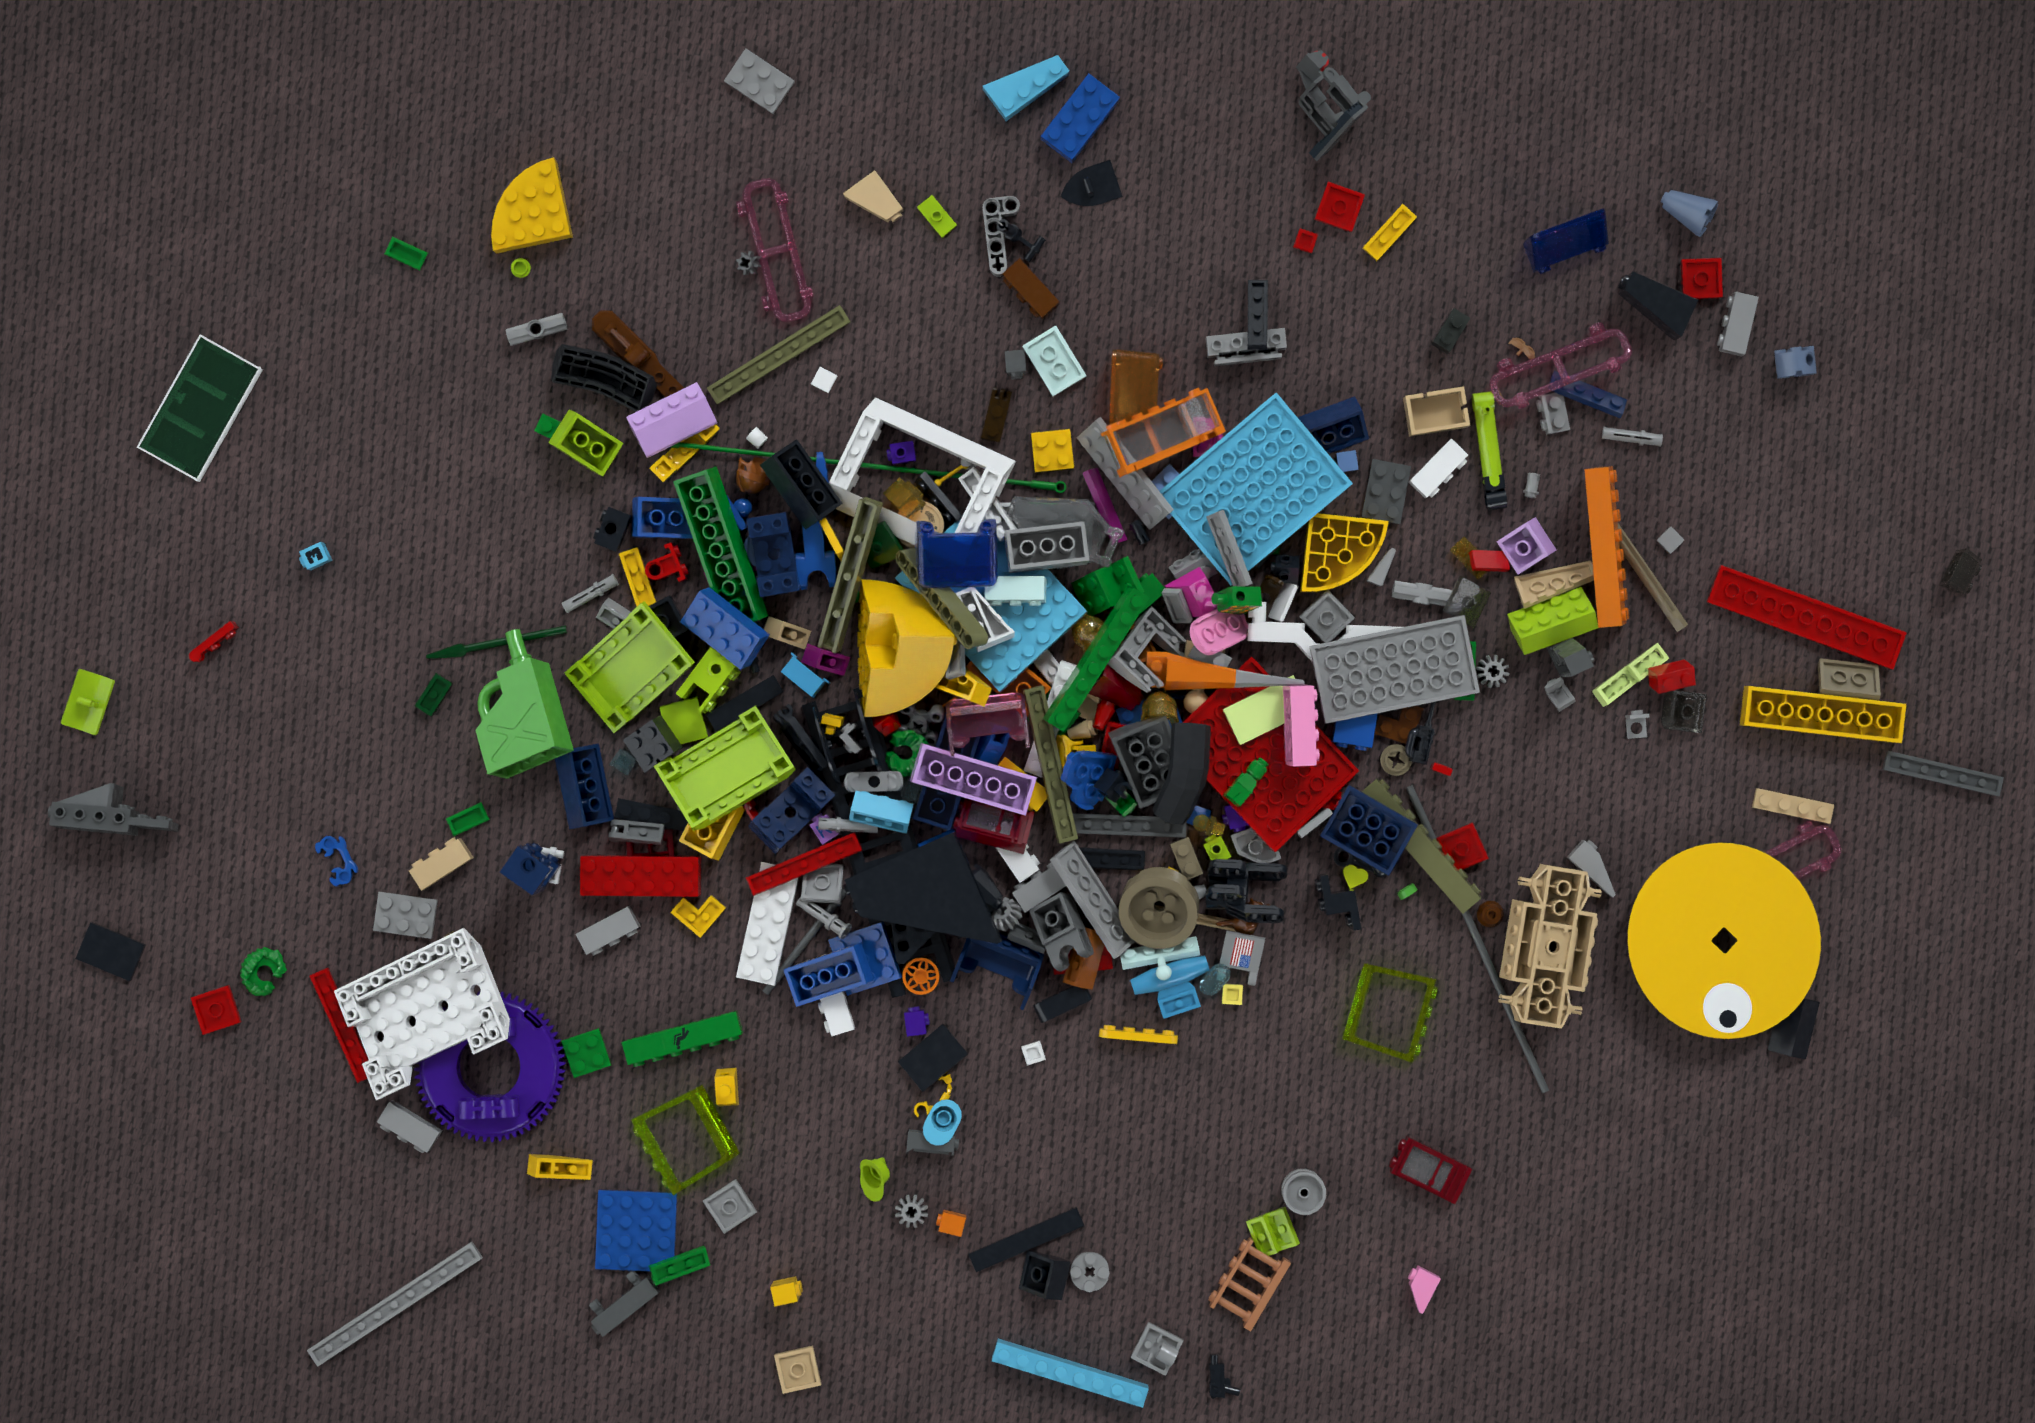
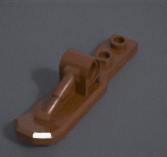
(633, 350)

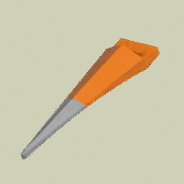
(1186, 673)

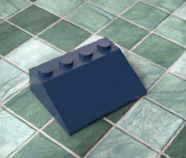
(1369, 830)

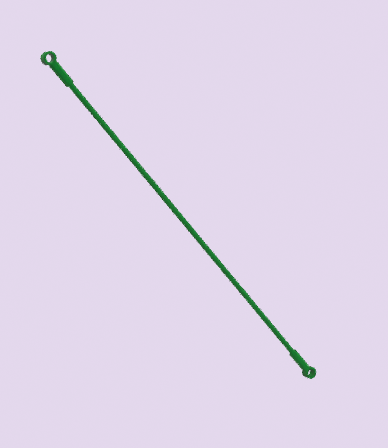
(1034, 484)

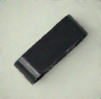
(1061, 1003)

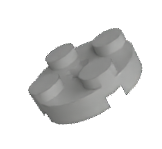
(1089, 1260)

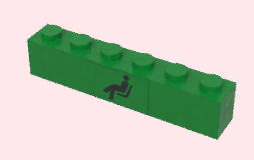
(682, 1037)

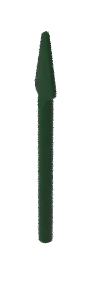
(460, 650)

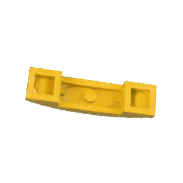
(677, 457)

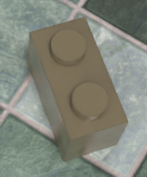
(1186, 858)

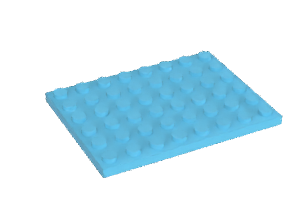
(1264, 477)
(1034, 626)

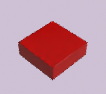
(1305, 240)
(1441, 769)

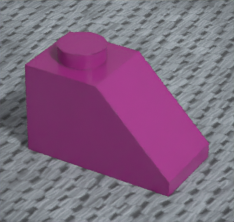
(825, 659)

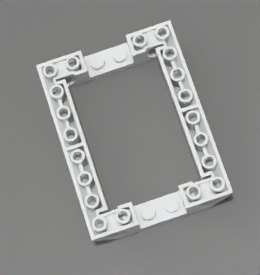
(868, 428)

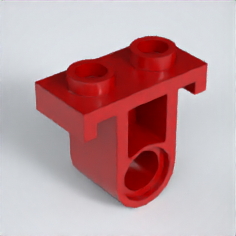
(669, 565)

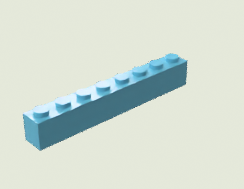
(1070, 1372)

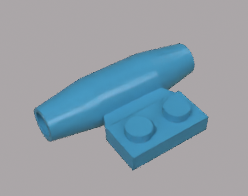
(1176, 993)

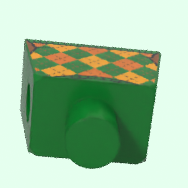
(1230, 599)

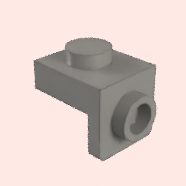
(1559, 694)
(850, 744)

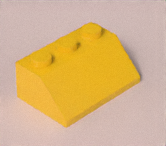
(713, 838)

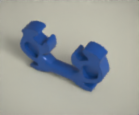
(329, 843)

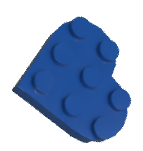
(1082, 772)

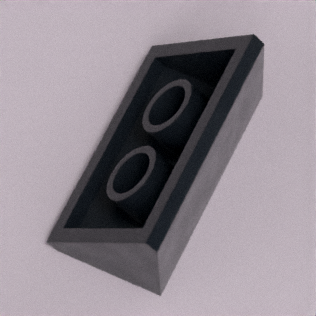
(1794, 1033)

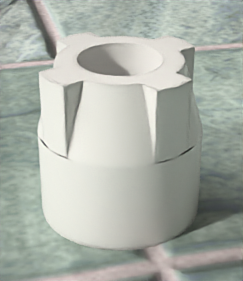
(756, 438)

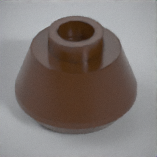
(1485, 918)

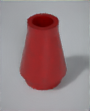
(1103, 714)

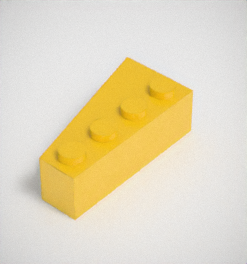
(966, 687)

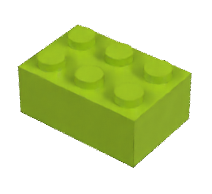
(585, 443)

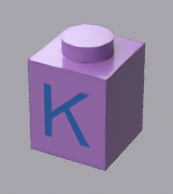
(823, 835)

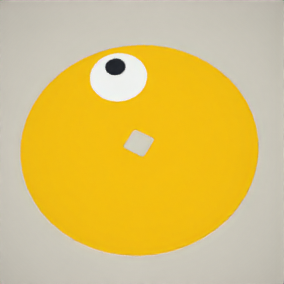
(1689, 975)

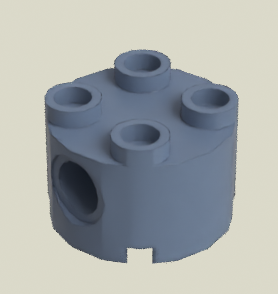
(1795, 362)

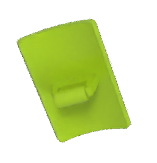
(87, 701)

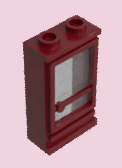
(993, 825)
(1430, 1169)

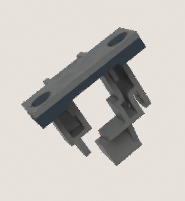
(1314, 105)

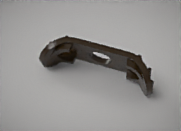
(1271, 586)

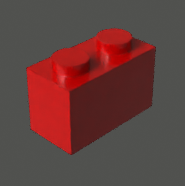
(1671, 676)

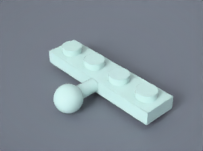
(1147, 956)

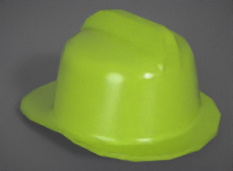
(873, 1177)

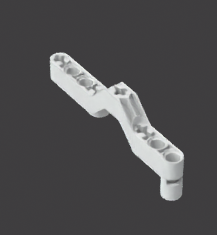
(1295, 633)

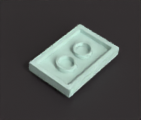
(1054, 361)

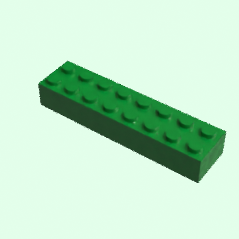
(719, 541)

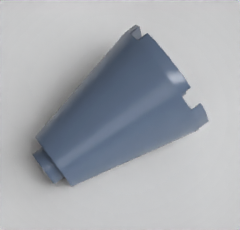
(1690, 210)

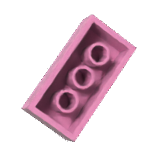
(1300, 725)

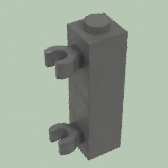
(624, 1306)

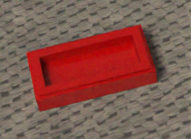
(1488, 561)

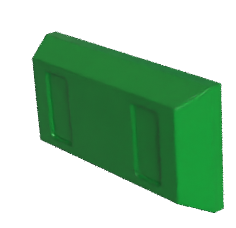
(406, 253)
(467, 819)

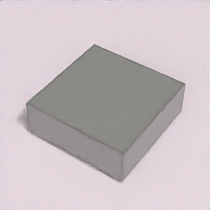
(1670, 540)

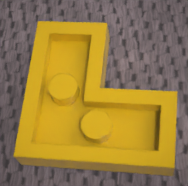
(698, 920)

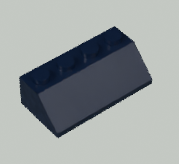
(1337, 425)
(584, 787)

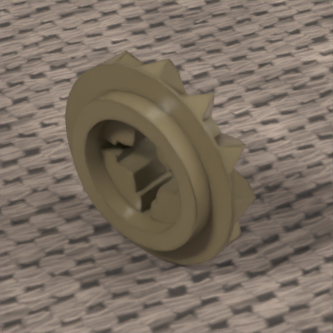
(1399, 768)

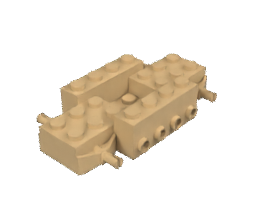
(1526, 958)

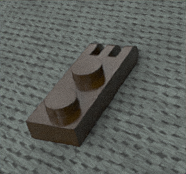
(996, 416)

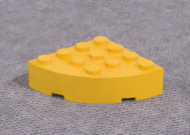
(531, 210)
(1339, 549)

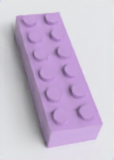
(973, 779)

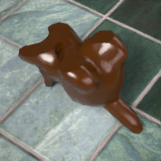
(1239, 925)

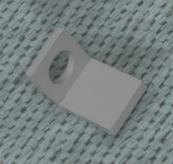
(1636, 716)

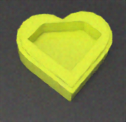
(1354, 876)

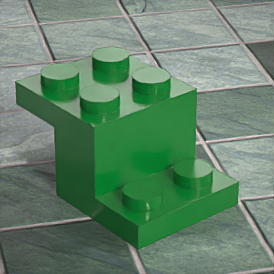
(1105, 586)

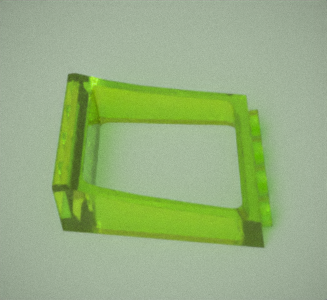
(1359, 1002)
(711, 1121)

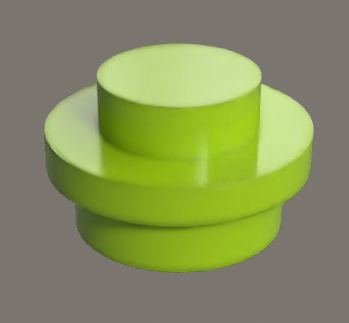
(520, 268)

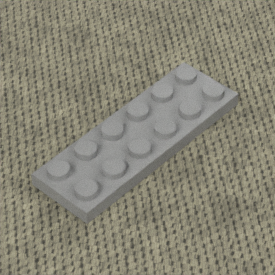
(1134, 487)
(1092, 898)

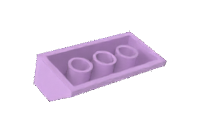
(671, 420)

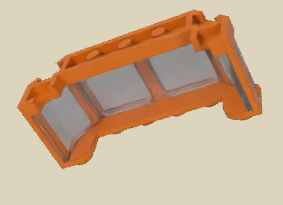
(1163, 431)

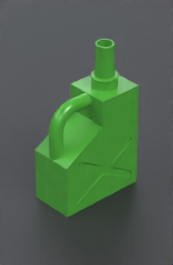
(526, 721)

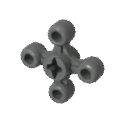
(920, 721)

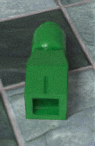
(1246, 782)

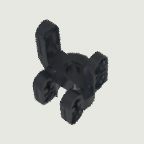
(1230, 889)

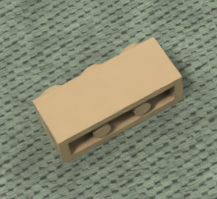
(440, 863)

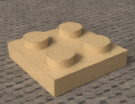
(797, 1369)

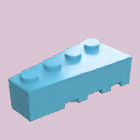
(1025, 86)

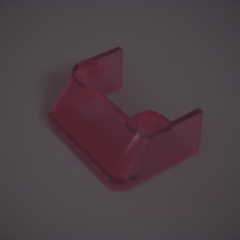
(1000, 715)

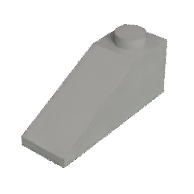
(1588, 859)

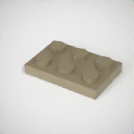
(1849, 679)

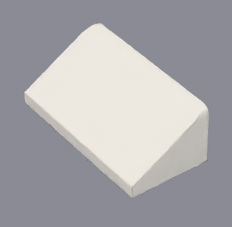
(1283, 602)

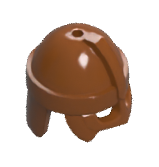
(754, 478)

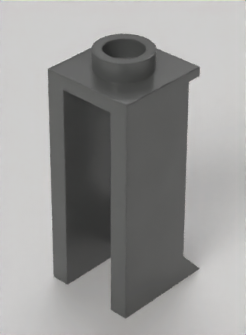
(919, 1143)

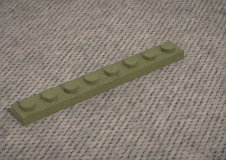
(778, 355)
(1050, 765)

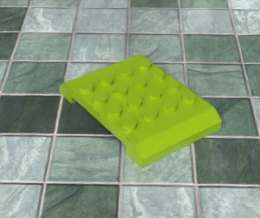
(629, 667)
(725, 770)

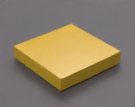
(832, 538)

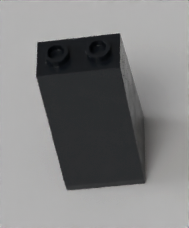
(1658, 303)

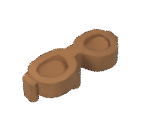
(1519, 343)

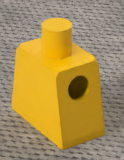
(726, 1087)

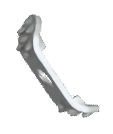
(888, 781)

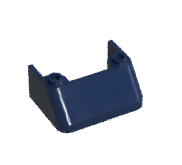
(1004, 959)

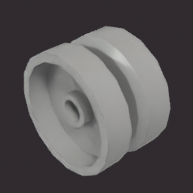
(1299, 1180)

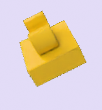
(832, 722)

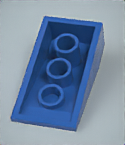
(659, 518)

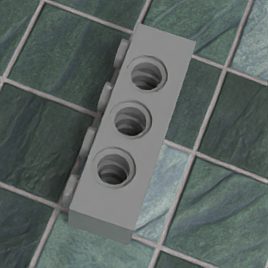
(1238, 342)

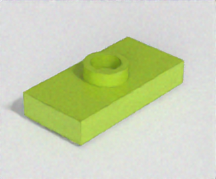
(937, 216)

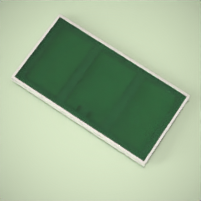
(199, 408)

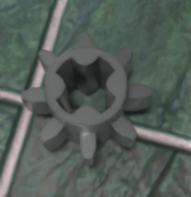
(753, 265)

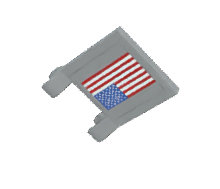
(1243, 953)

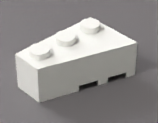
(992, 622)

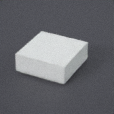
(824, 379)
(1033, 1053)

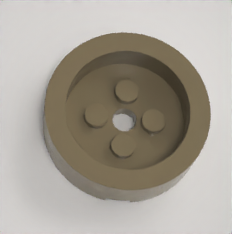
(1145, 921)

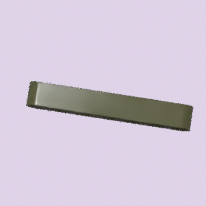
(945, 604)

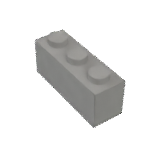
(1737, 323)
(1039, 888)
(608, 931)
(409, 1127)

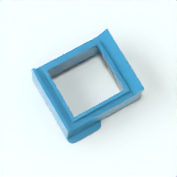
(803, 676)

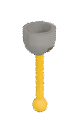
(964, 465)

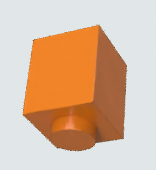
(951, 1222)

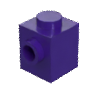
(901, 453)
(1233, 820)
(916, 1021)

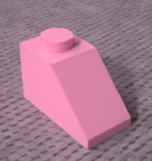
(1422, 1286)

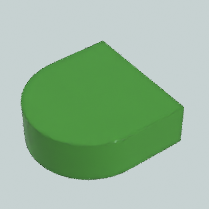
(1407, 891)

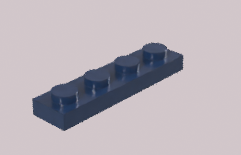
(1591, 396)

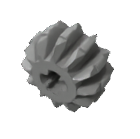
(1487, 675)
(1007, 915)
(905, 1207)

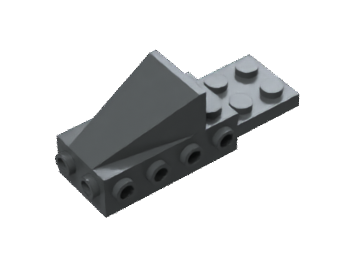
(103, 812)

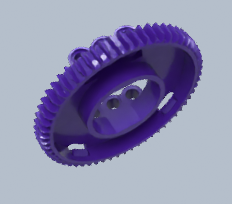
(497, 1113)

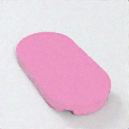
(1217, 631)

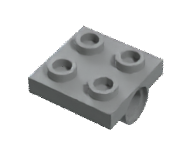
(1157, 1348)

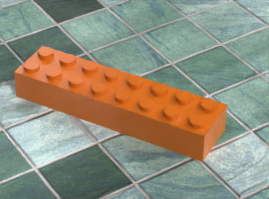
(1606, 547)

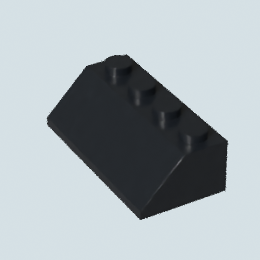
(801, 484)

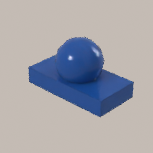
(741, 508)

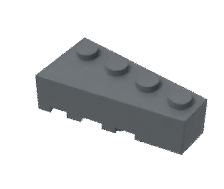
(1570, 657)

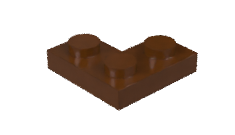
(1399, 729)

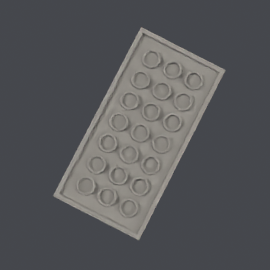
(1394, 669)

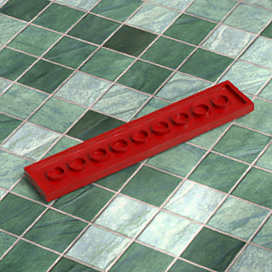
(1806, 617)

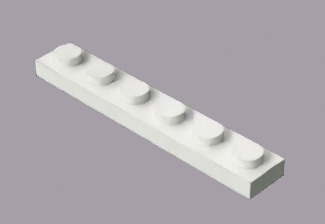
(1063, 673)

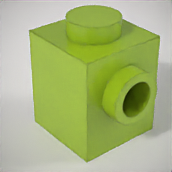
(1216, 848)

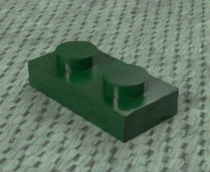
(433, 694)

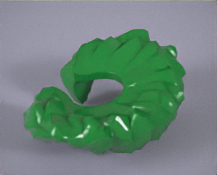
(908, 738)
(251, 965)

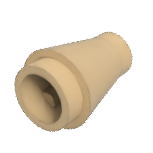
(1082, 730)

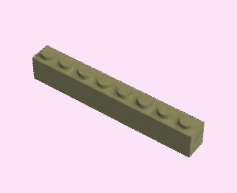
(1428, 852)

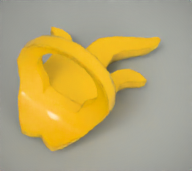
(1064, 746)

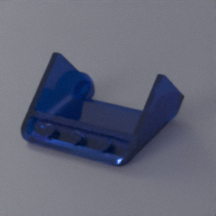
(1567, 240)
(956, 558)

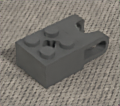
(1061, 929)

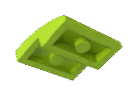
(685, 720)
(1273, 1231)

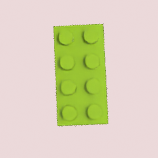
(1552, 621)

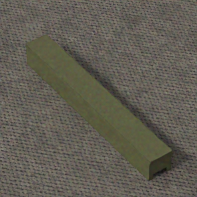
(850, 574)

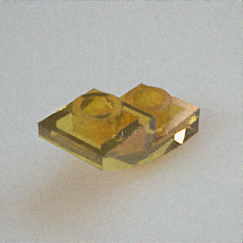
(1461, 552)

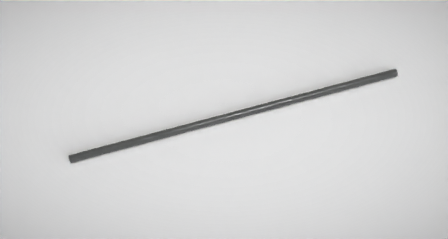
(1486, 959)

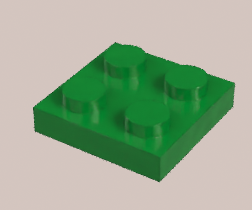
(586, 1052)

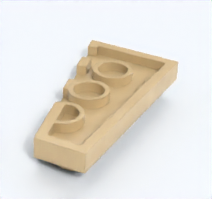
(1552, 582)

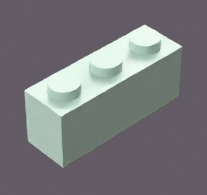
(1017, 591)

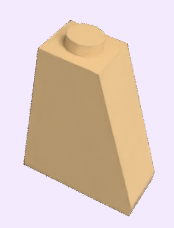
(875, 198)

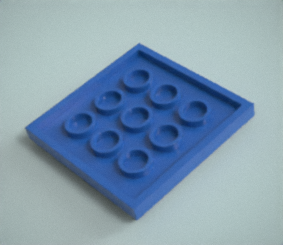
(634, 1229)

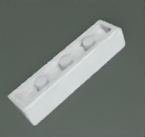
(1003, 522)

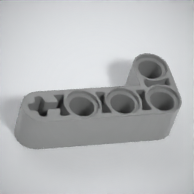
(997, 237)

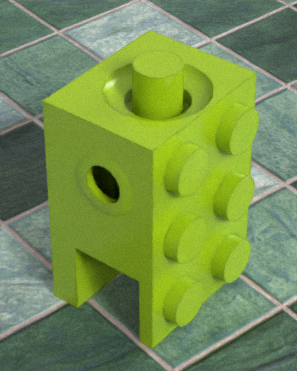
(712, 676)

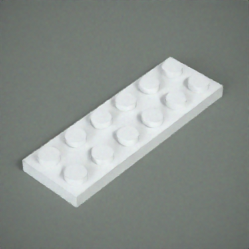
(767, 932)

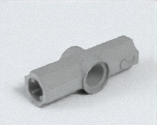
(548, 326)
(1420, 593)

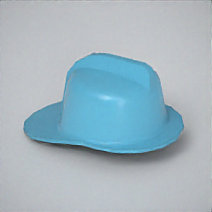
(942, 1122)

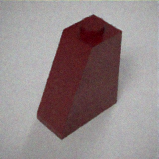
(1116, 689)

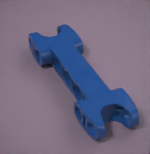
(815, 555)

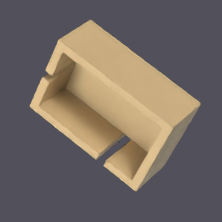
(1436, 412)

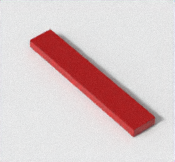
(804, 864)
(347, 1036)

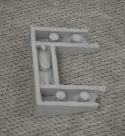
(1147, 627)

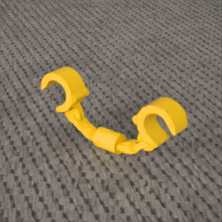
(945, 1096)

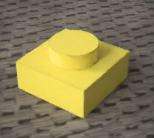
(1232, 994)

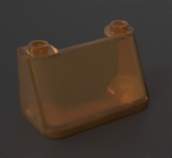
(1133, 383)

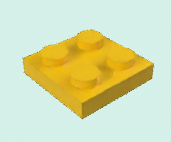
(1052, 450)

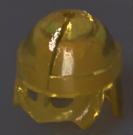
(1085, 631)
(1160, 705)

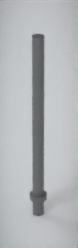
(802, 945)

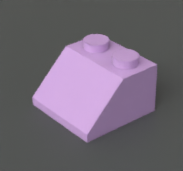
(1526, 545)

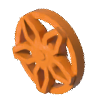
(920, 976)

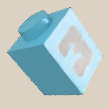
(315, 556)

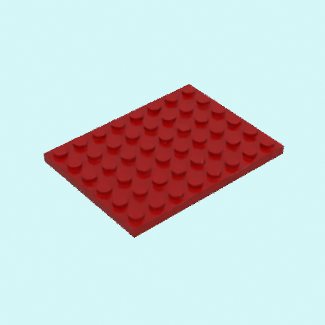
(1285, 794)

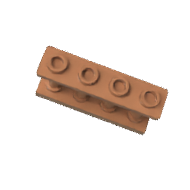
(1269, 1284)

